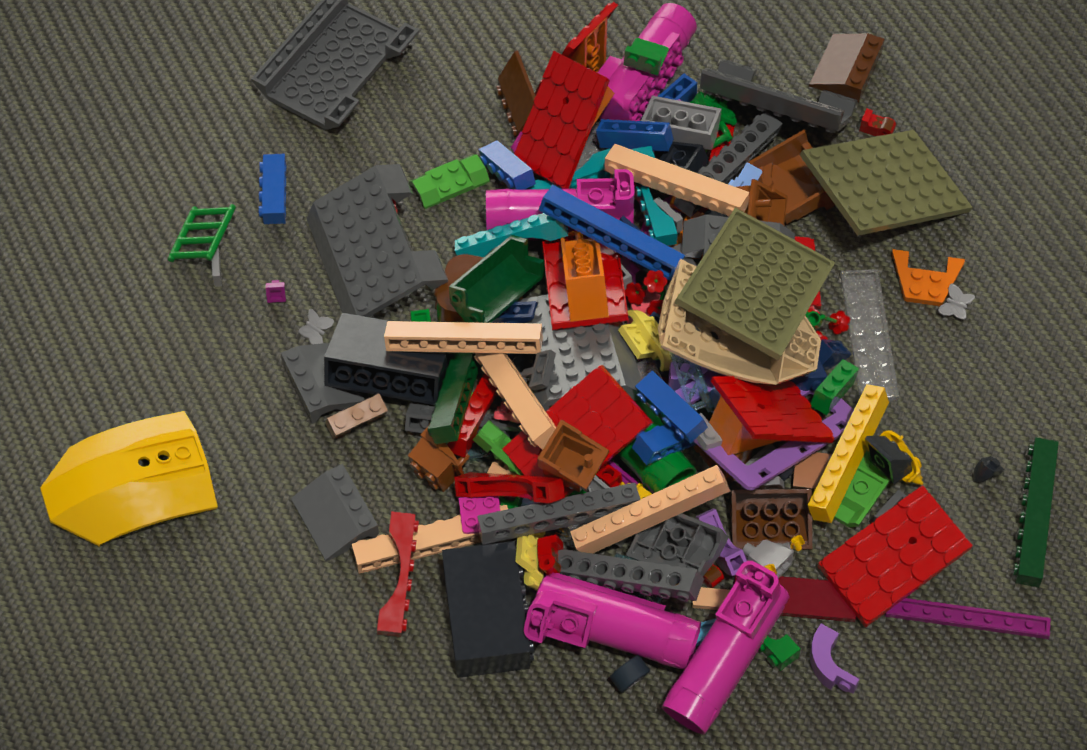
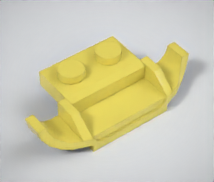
(644, 339)
(528, 559)

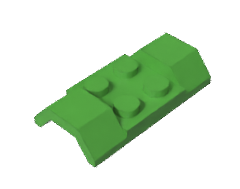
(450, 180)
(493, 440)
(861, 494)

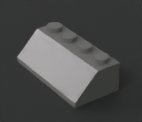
(688, 121)

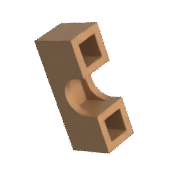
(356, 415)

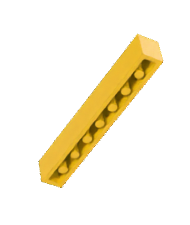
(848, 454)

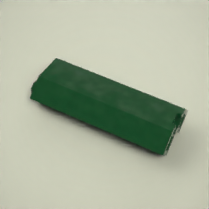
(496, 281)

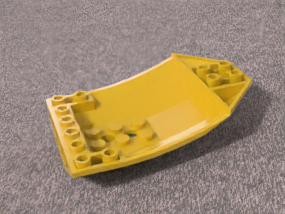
(106, 493)

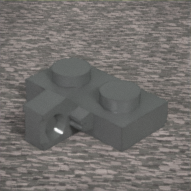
(540, 374)

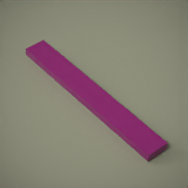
(971, 618)

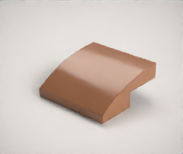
(810, 470)

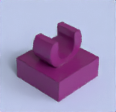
(275, 291)

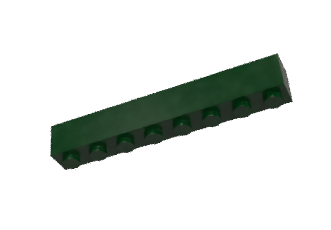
(453, 398)
(1036, 512)

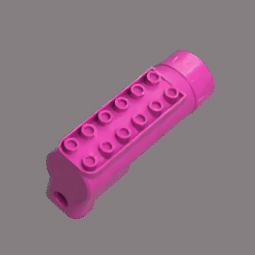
(633, 88)
(609, 195)
(588, 612)
(727, 648)

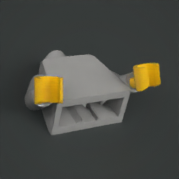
(774, 556)

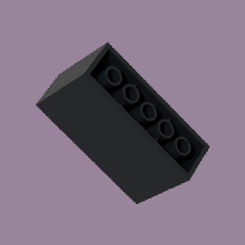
(360, 363)
(487, 609)

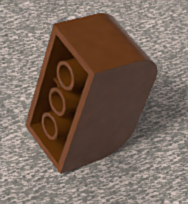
(454, 269)

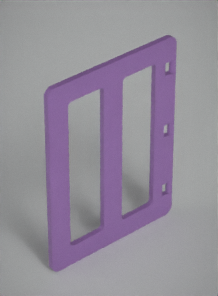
(780, 458)

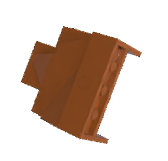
(789, 174)

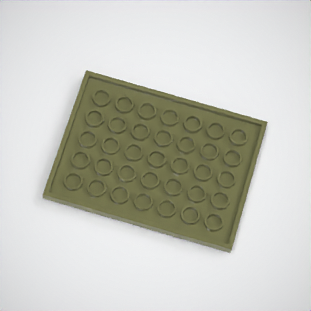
(885, 182)
(755, 283)

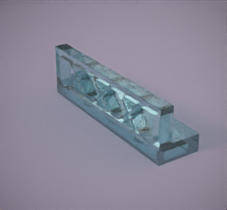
(700, 383)

